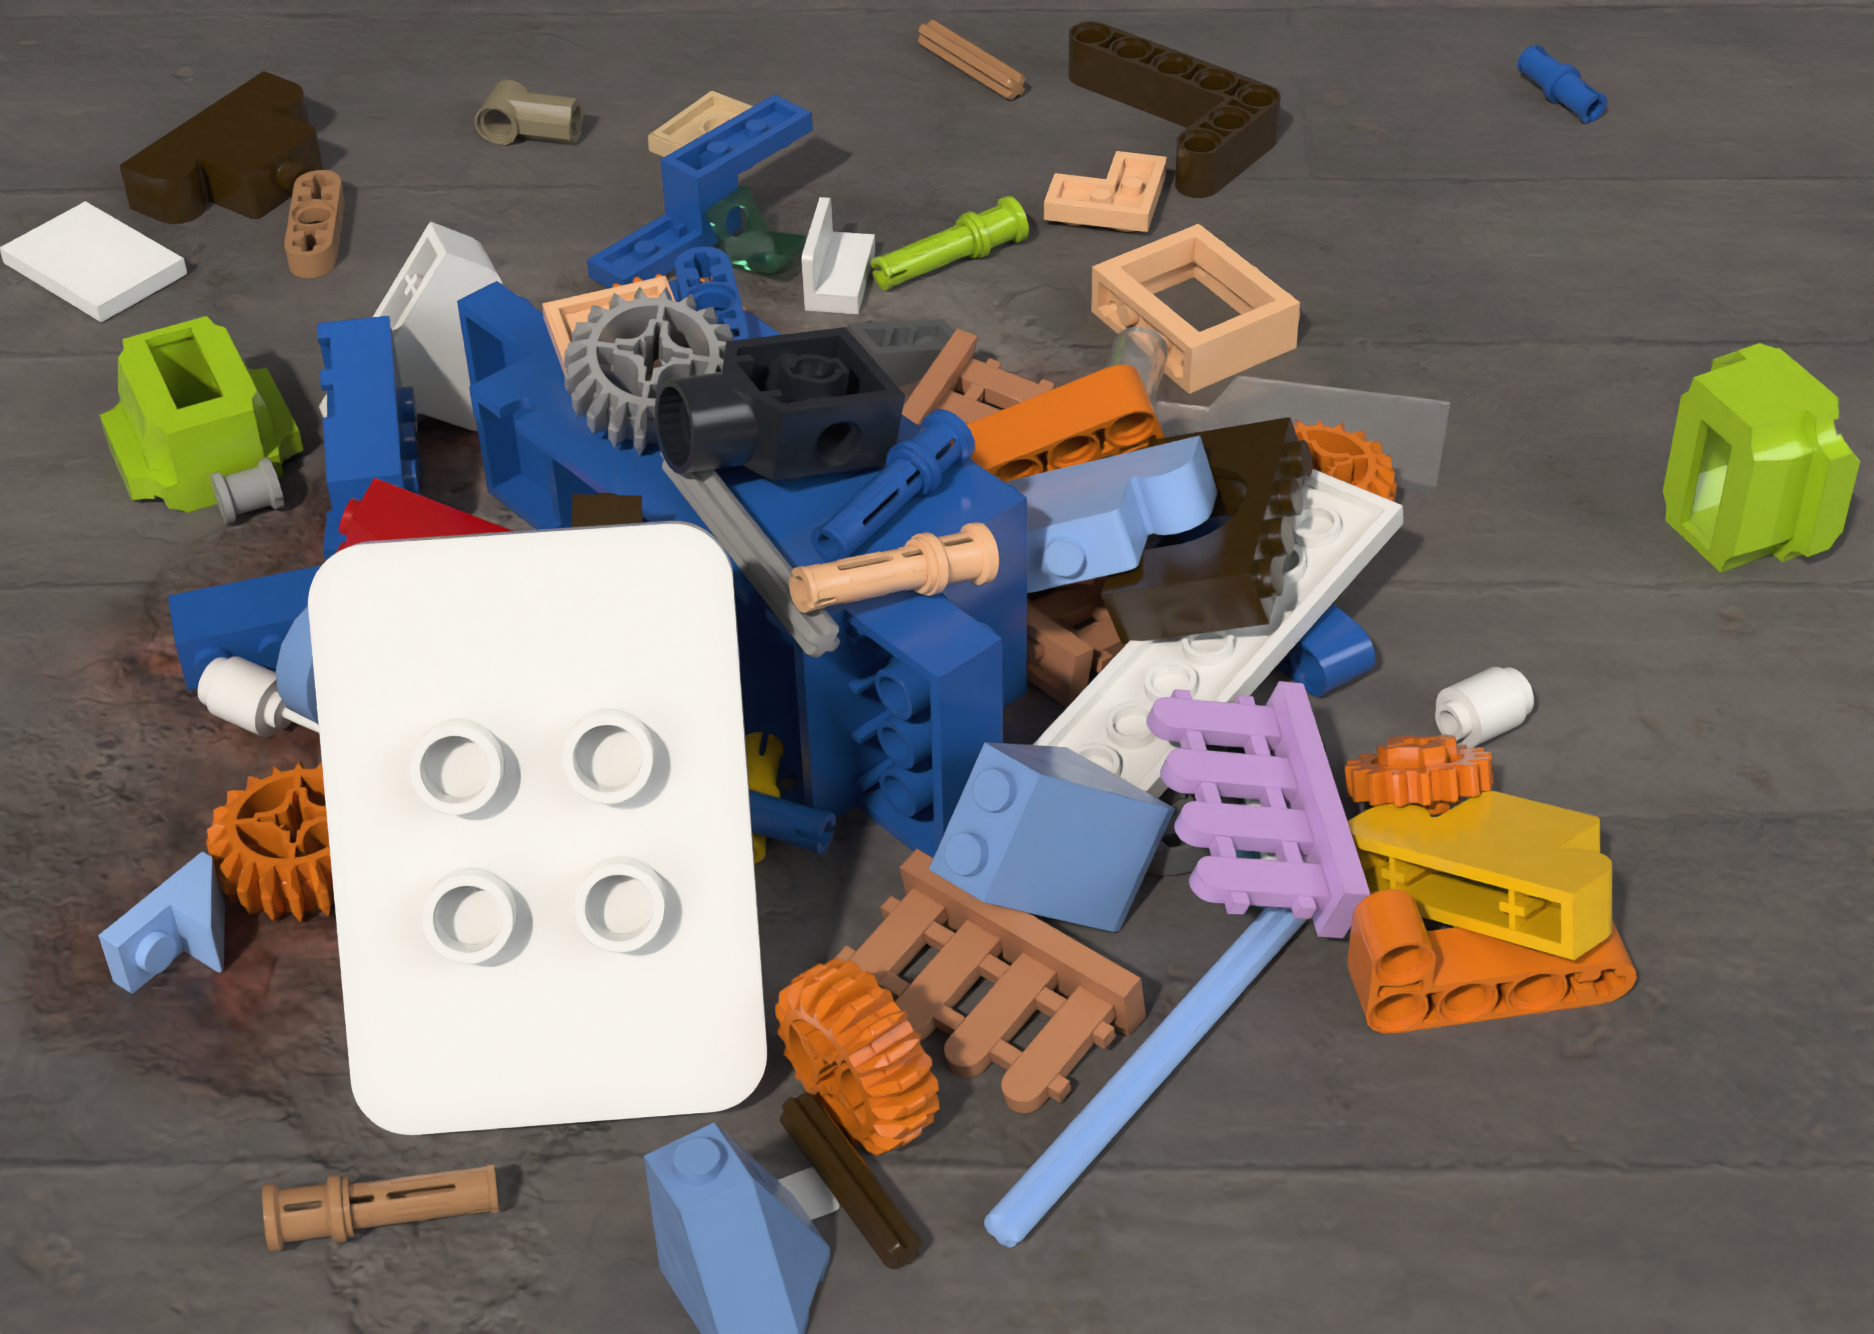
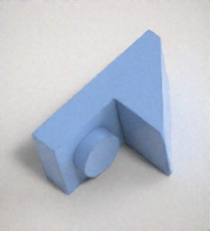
(174, 918)

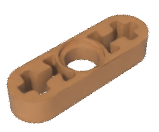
(322, 236)

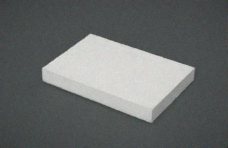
(93, 261)

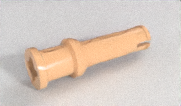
(922, 564)

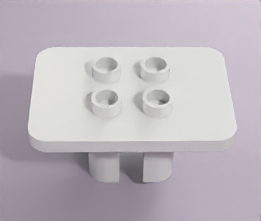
(539, 826)

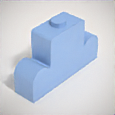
(1100, 512)

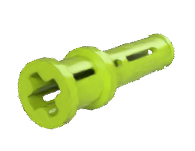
(970, 237)

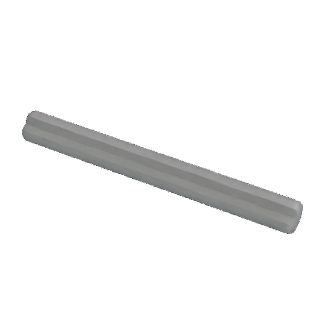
(755, 557)

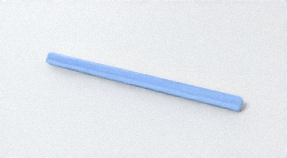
(1139, 1077)

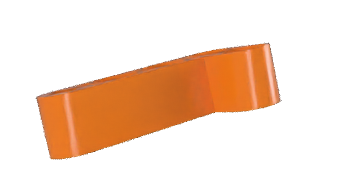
(1067, 425)
(1458, 976)

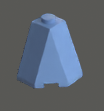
(732, 1237)

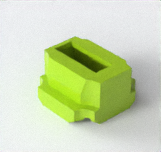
(191, 413)
(1758, 461)

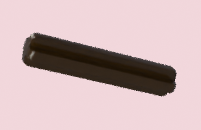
(851, 1181)

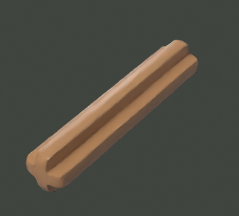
(971, 60)

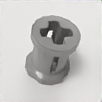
(247, 490)

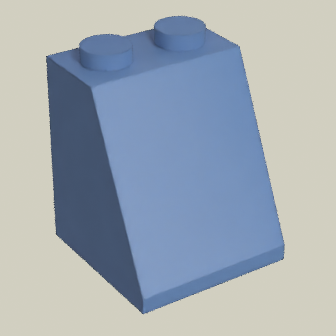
(1051, 835)

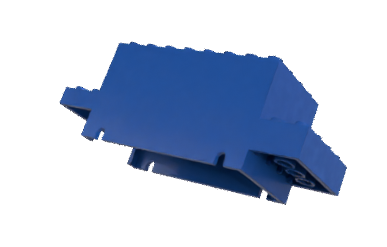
(915, 676)

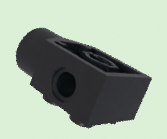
(782, 409)

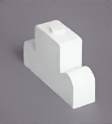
(428, 324)

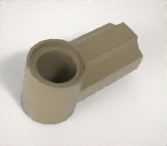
(515, 112)

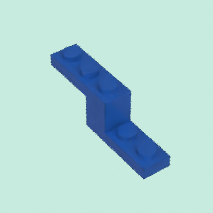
(694, 182)

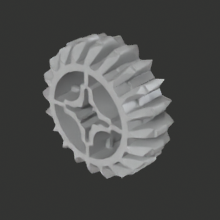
(617, 351)

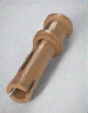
(342, 1207)

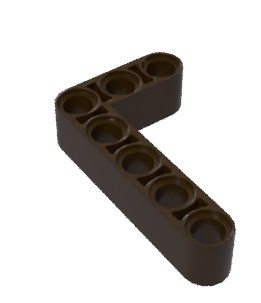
(1225, 113)

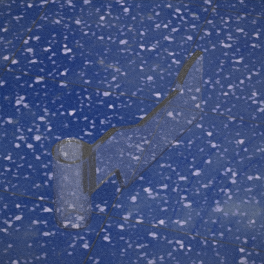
(1406, 426)

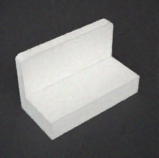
(835, 265)

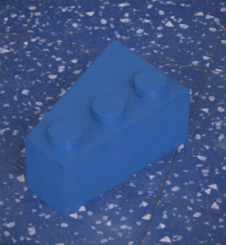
(365, 411)

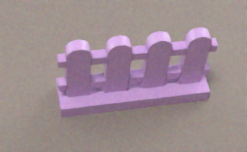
(1298, 812)

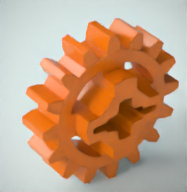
(1419, 773)

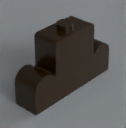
(231, 154)

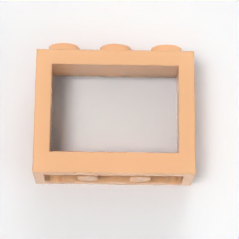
(1197, 359)

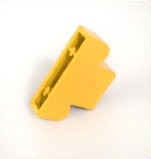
(1495, 869)

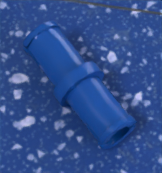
(1562, 83)

